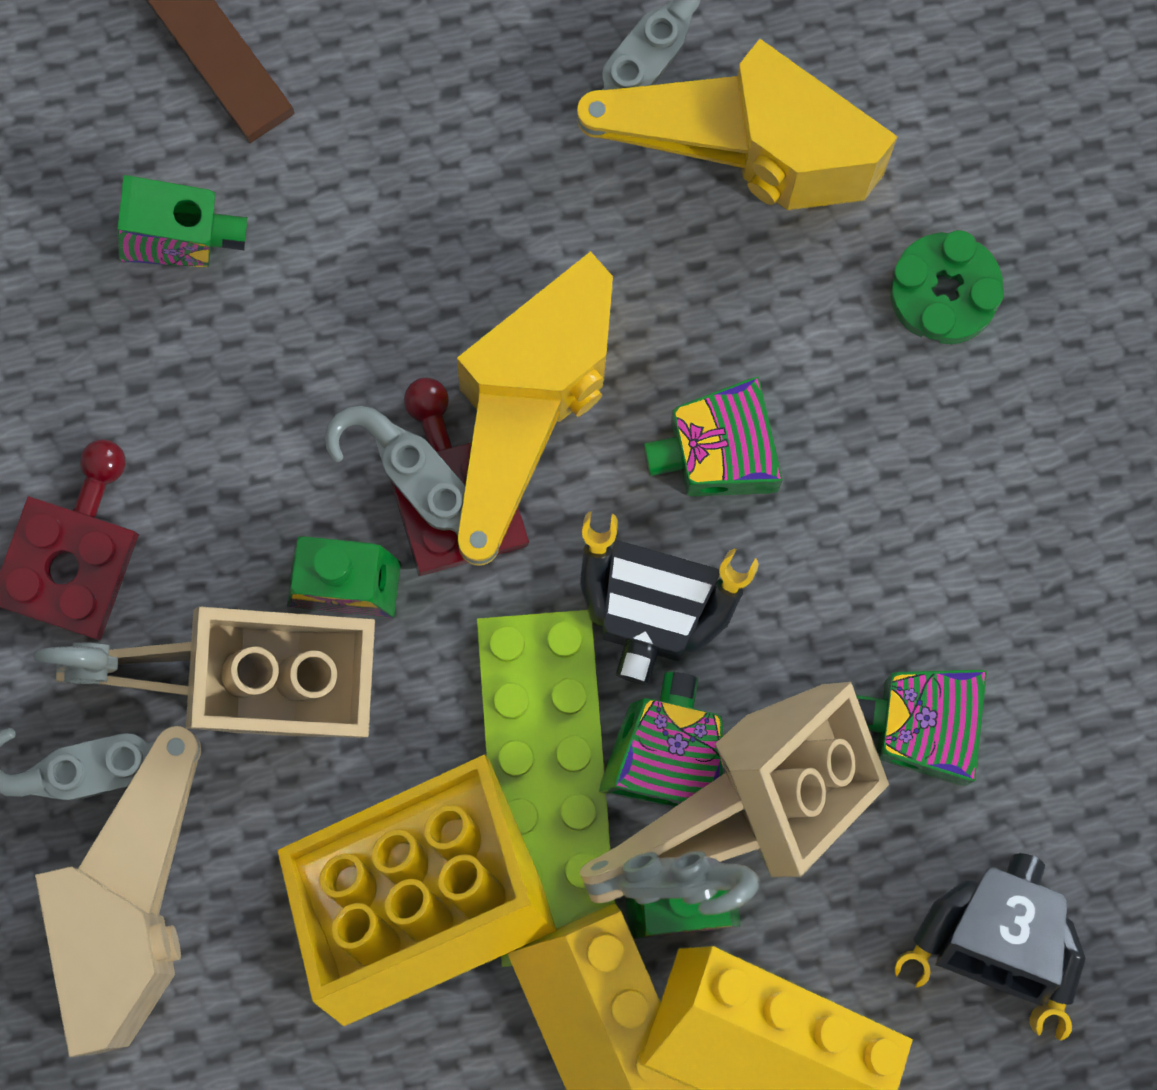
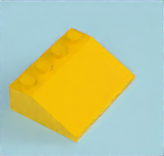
(412, 892)

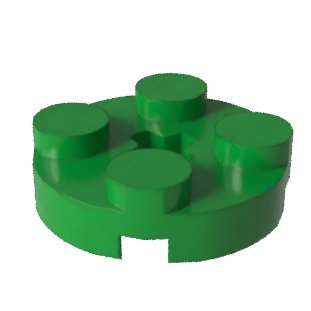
(959, 259)

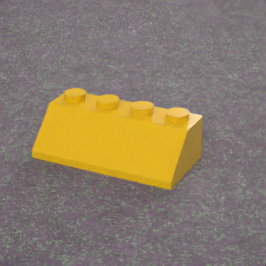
(593, 1003)
(751, 1030)

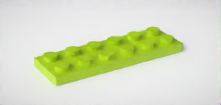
(548, 746)

